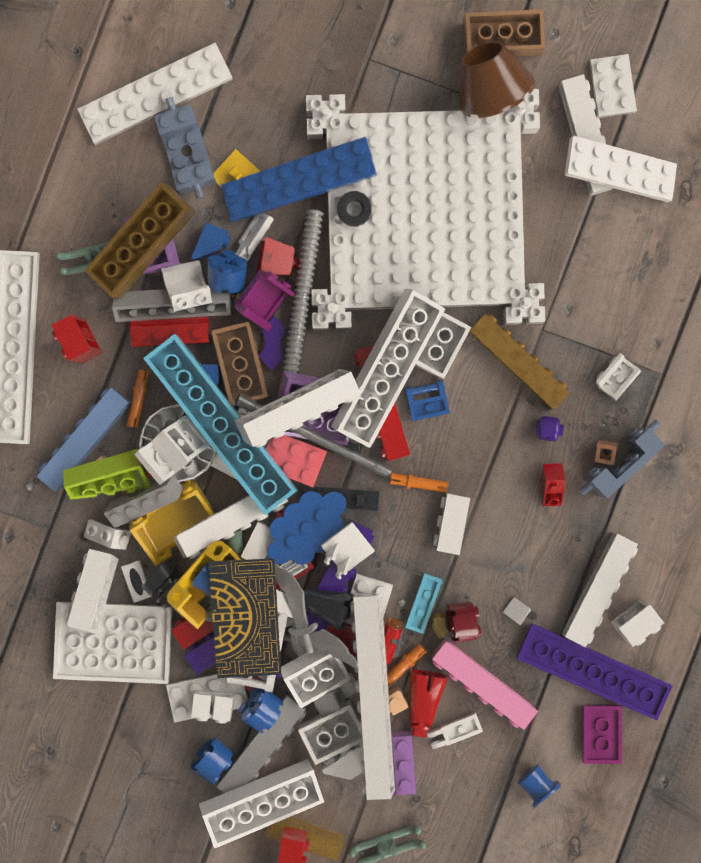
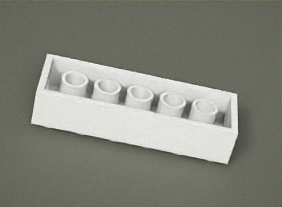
(297, 407)
(261, 803)

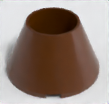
(492, 81)

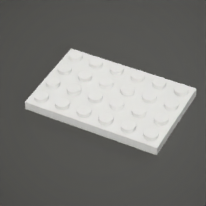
(129, 645)

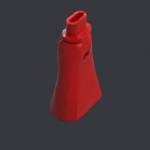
(426, 692)

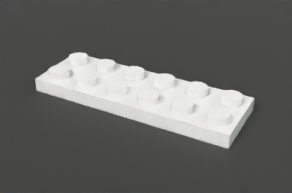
(620, 169)

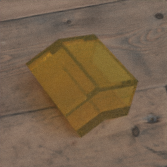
(438, 625)

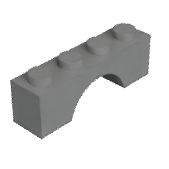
(129, 508)

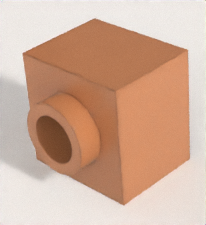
(602, 457)

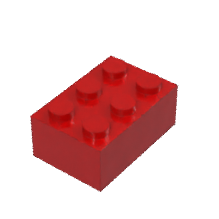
(76, 339)

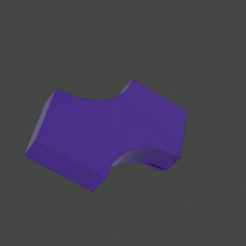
(272, 352)

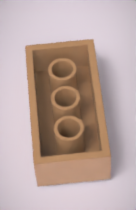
(517, 30)
(240, 362)

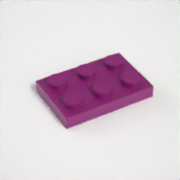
(602, 734)

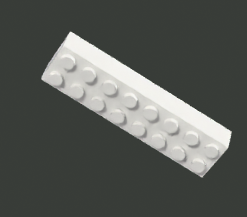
(388, 366)

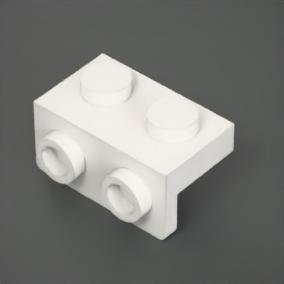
(617, 376)

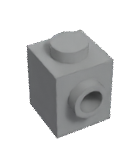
(330, 702)

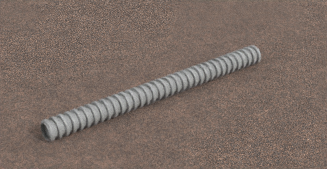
(302, 290)

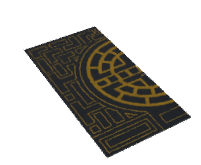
(245, 617)

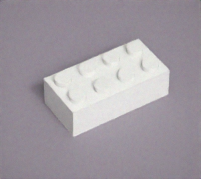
(92, 591)

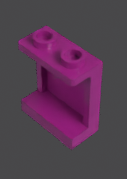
(263, 298)

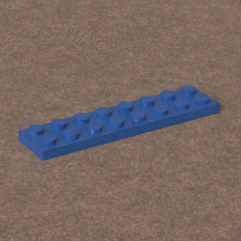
(299, 179)

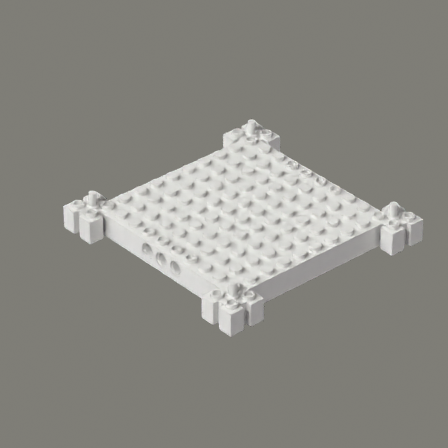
(440, 212)

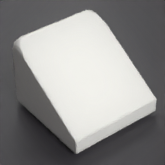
(517, 610)

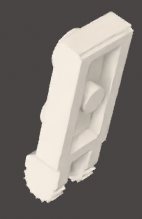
(456, 730)

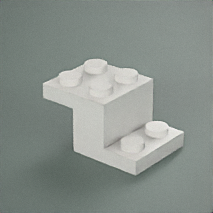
(172, 449)

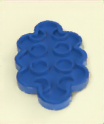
(306, 527)

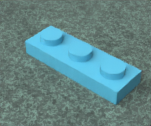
(423, 603)

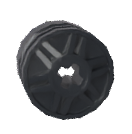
(163, 580)

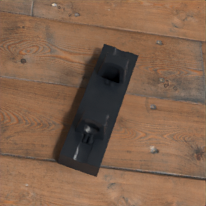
(364, 498)

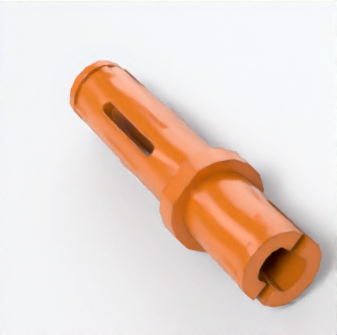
(138, 398)
(418, 482)
(405, 663)

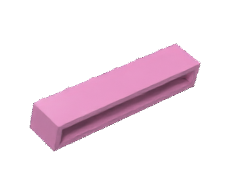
(483, 683)

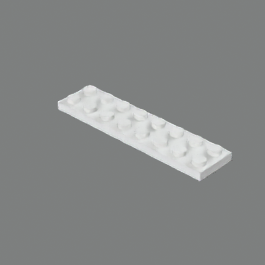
(147, 95)

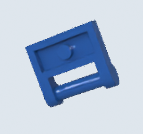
(427, 407)

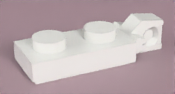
(253, 235)

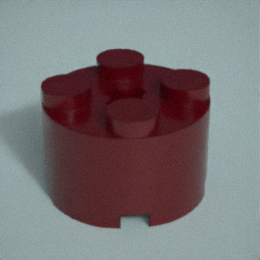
(462, 621)

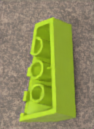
(106, 476)

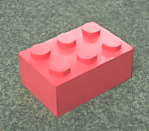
(297, 458)

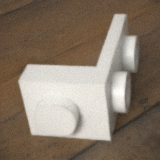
(106, 535)

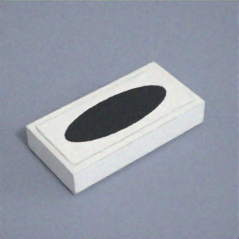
(135, 579)

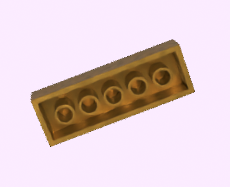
(140, 240)

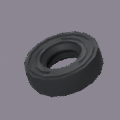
(354, 196)

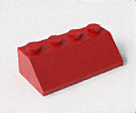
(155, 332)

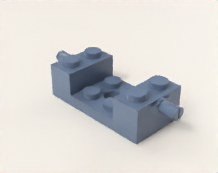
(181, 130)
(646, 446)

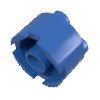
(226, 272)
(260, 709)
(212, 760)

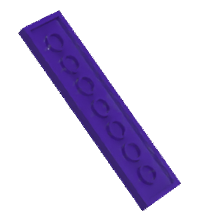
(594, 671)

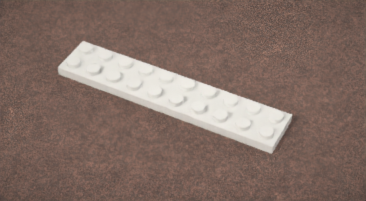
(17, 342)

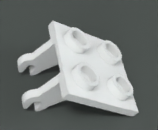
(346, 549)

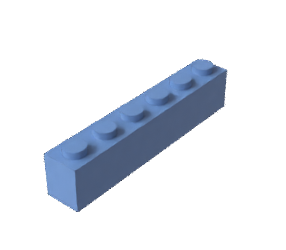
(84, 438)

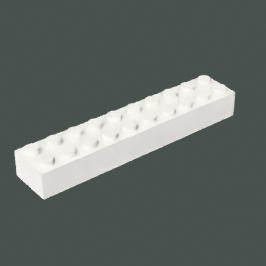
(374, 697)

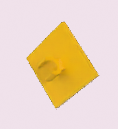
(233, 168)

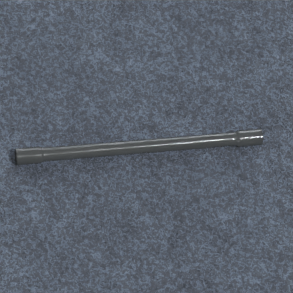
(377, 467)

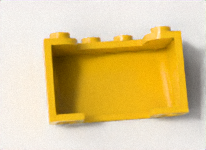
(157, 528)
(184, 596)

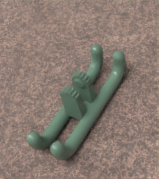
(89, 252)
(387, 846)

